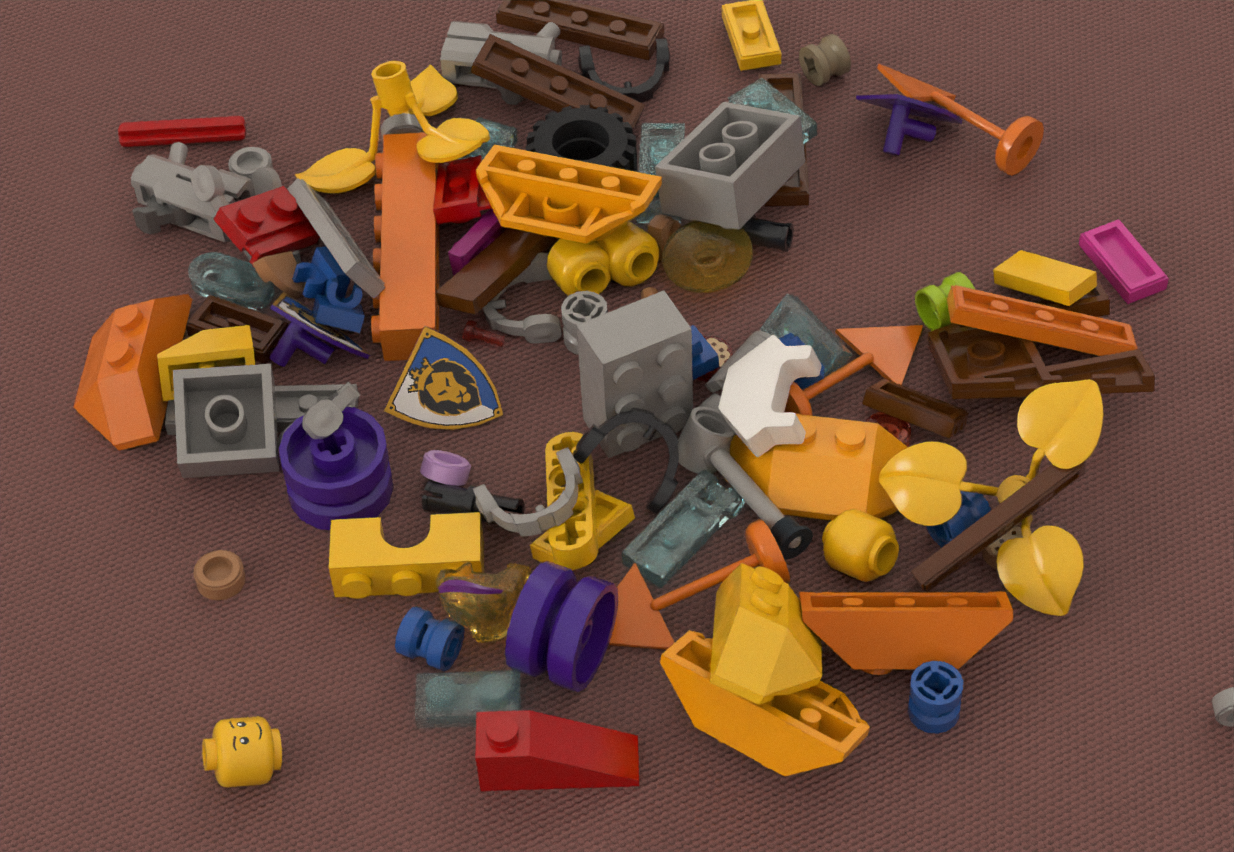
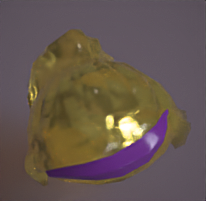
(482, 599)

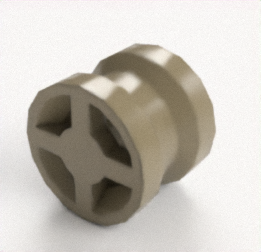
(824, 60)

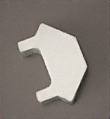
(758, 393)

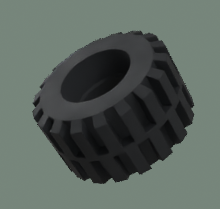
(586, 137)

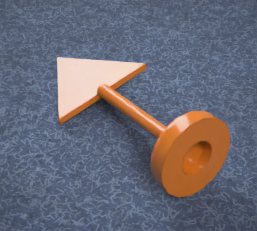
(1015, 145)
(883, 348)
(638, 614)

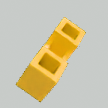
(368, 566)

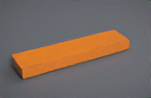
(1038, 322)

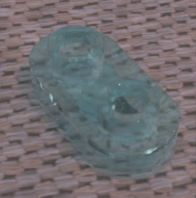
(235, 280)

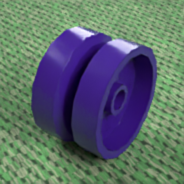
(339, 474)
(561, 626)

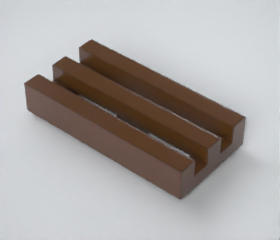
(238, 316)
(915, 408)

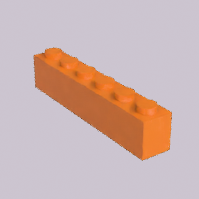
(409, 246)

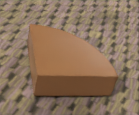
(661, 228)
(280, 271)

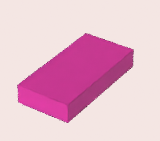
(1123, 261)

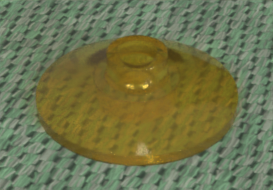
(700, 243)

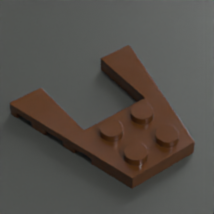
(1000, 365)

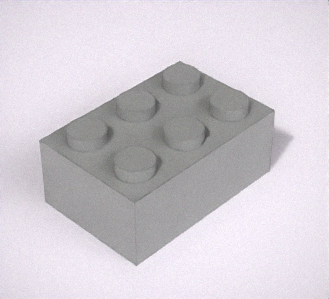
(730, 165)
(636, 361)

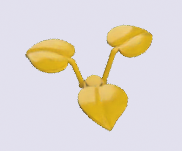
(422, 97)
(1043, 565)

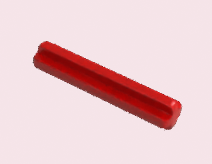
(182, 130)

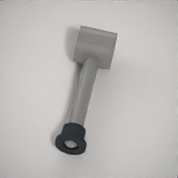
(706, 447)

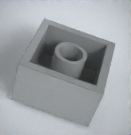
(225, 420)

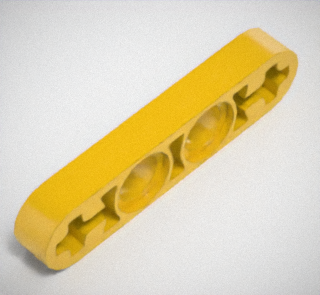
(580, 525)

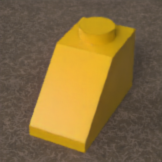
(206, 350)

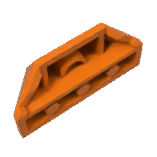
(121, 372)
(905, 628)

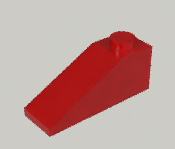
(551, 753)

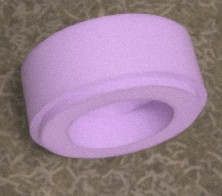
(445, 468)

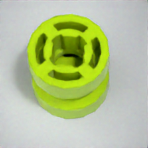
(932, 301)

